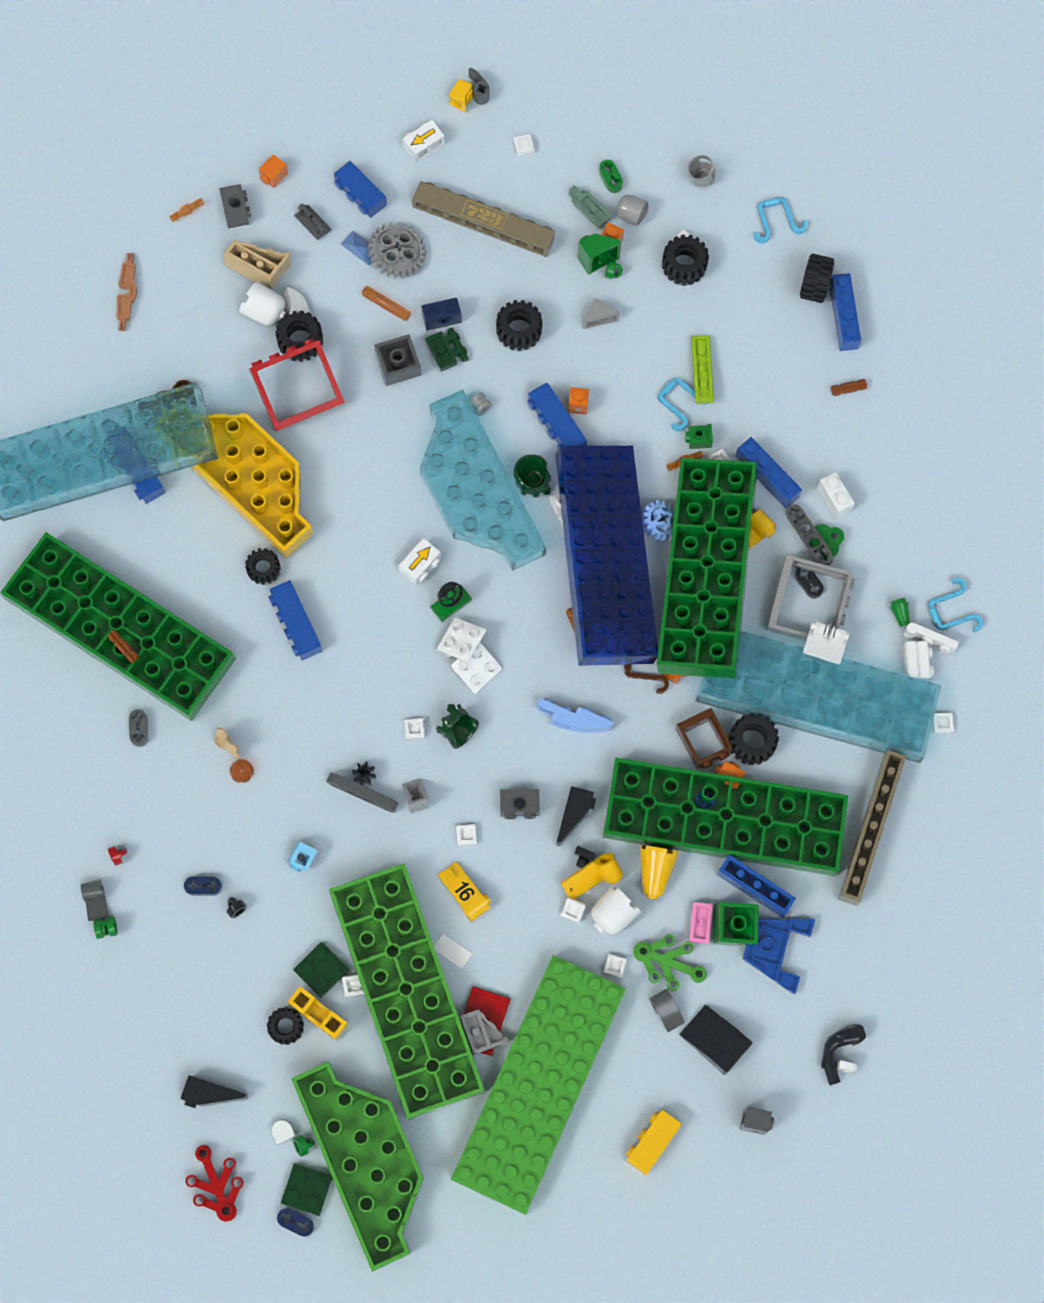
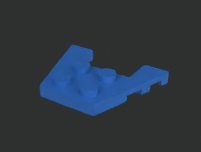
(771, 947)

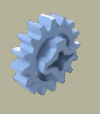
(658, 511)

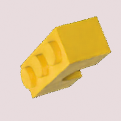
(317, 1013)

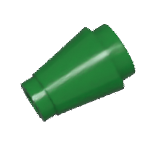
(901, 611)

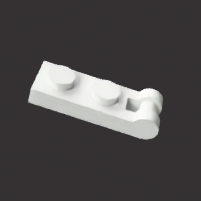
(938, 640)

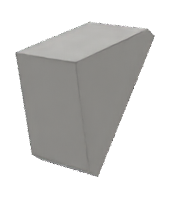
(600, 314)
(416, 796)

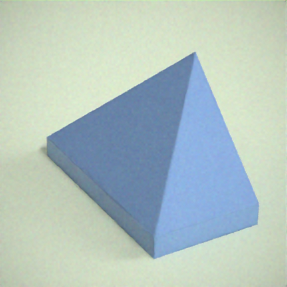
(357, 246)

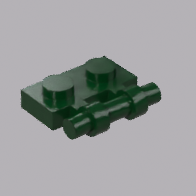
(441, 351)

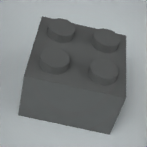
(397, 360)

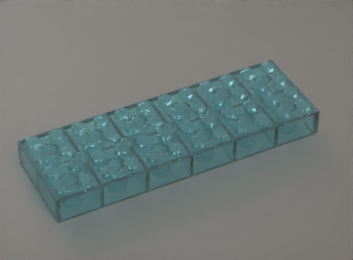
(104, 451)
(826, 698)

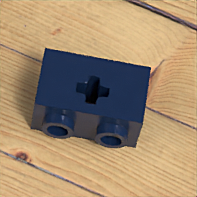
(441, 314)

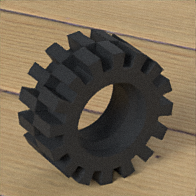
(266, 576)
(280, 1014)

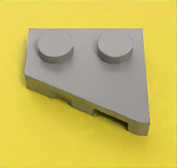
(480, 1032)

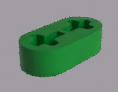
(607, 178)

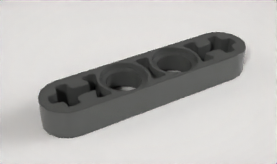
(809, 535)
(362, 792)

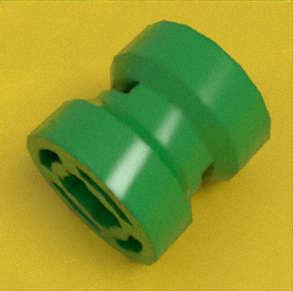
(105, 927)

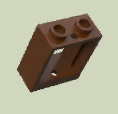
(695, 721)

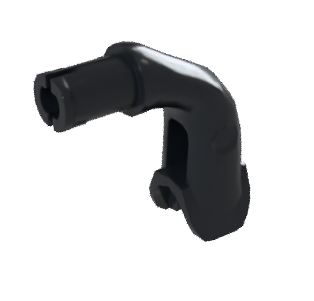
(851, 1035)

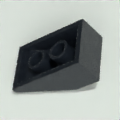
(716, 1039)

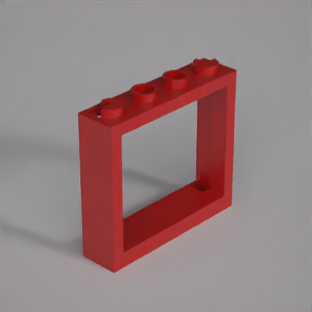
(276, 358)

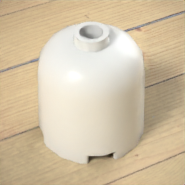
(263, 305)
(613, 912)

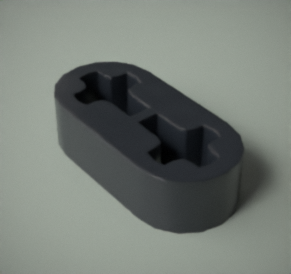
(805, 584)

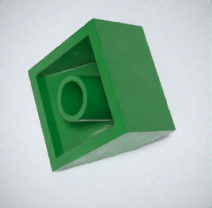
(597, 250)
(735, 924)

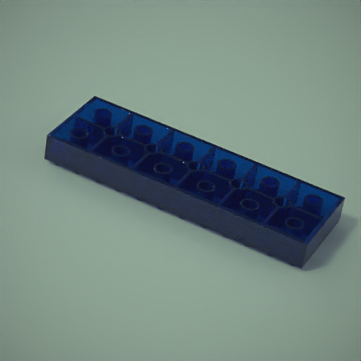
(606, 556)

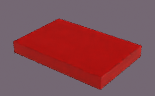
(491, 1005)

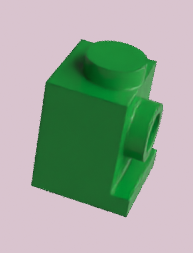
(697, 442)

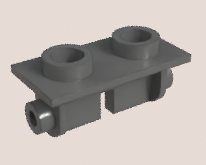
(312, 221)

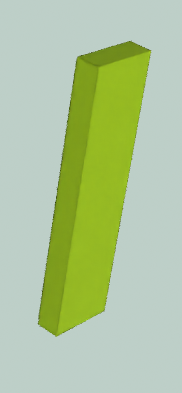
(702, 369)

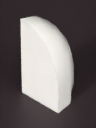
(294, 301)

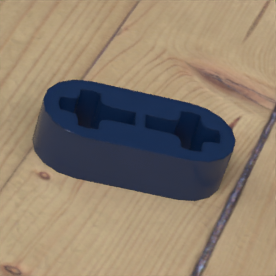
(203, 891)
(298, 1218)

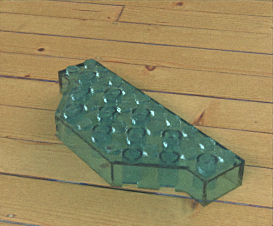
(474, 486)

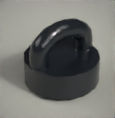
(235, 907)

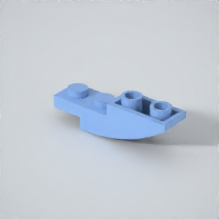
(582, 721)

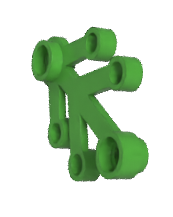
(666, 961)

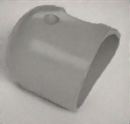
(704, 169)
(632, 209)

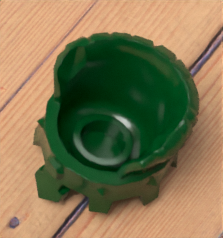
(532, 475)
(457, 726)

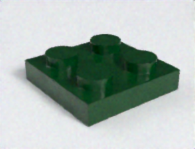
(321, 969)
(306, 1189)

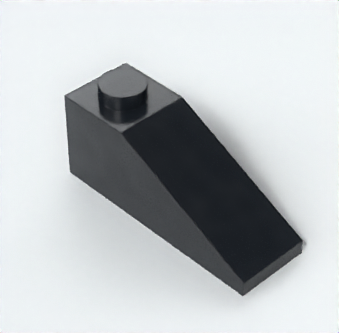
(576, 810)
(206, 1093)

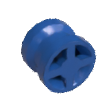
(698, 797)

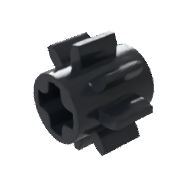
(360, 770)

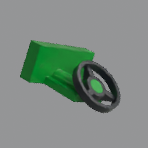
(450, 600)

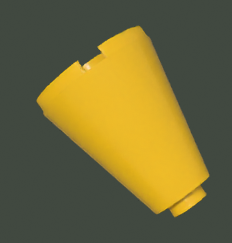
(656, 869)

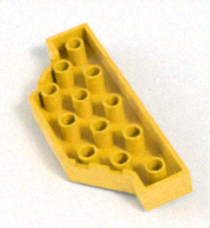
(257, 480)

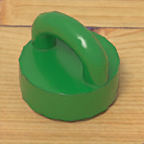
(611, 265)
(302, 1145)

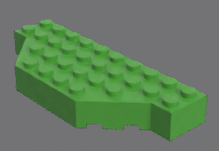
(366, 1160)

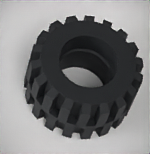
(689, 247)
(817, 278)
(523, 312)
(294, 323)
(758, 724)

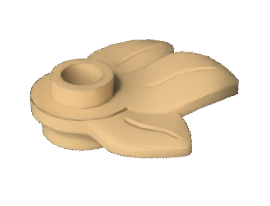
(222, 740)

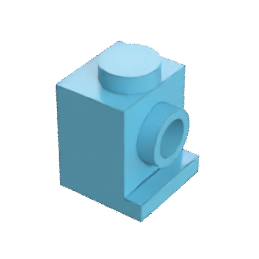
(308, 852)

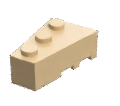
(257, 263)

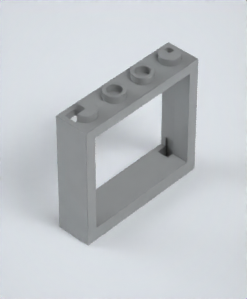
(791, 561)

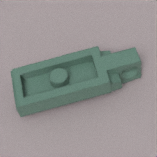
(590, 207)

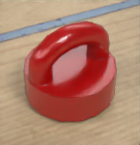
(115, 855)

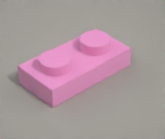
(700, 923)

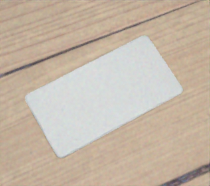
(452, 951)

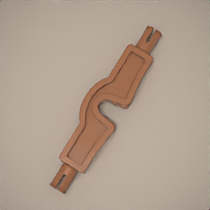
(125, 301)

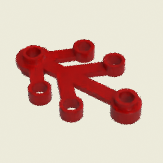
(216, 1186)

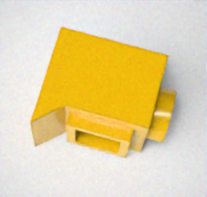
(461, 95)

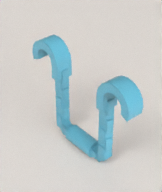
(771, 202)
(665, 391)
(936, 618)

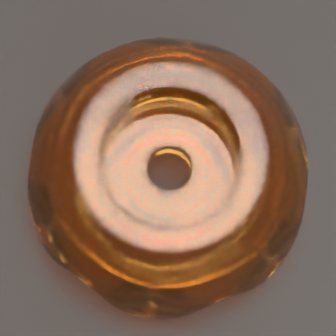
(244, 776)

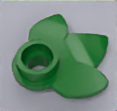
(826, 533)

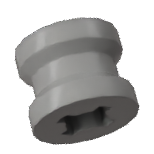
(480, 404)

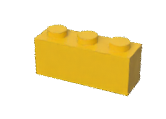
(652, 1141)

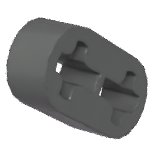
(133, 728)

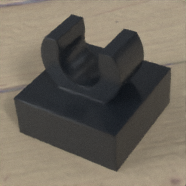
(584, 855)

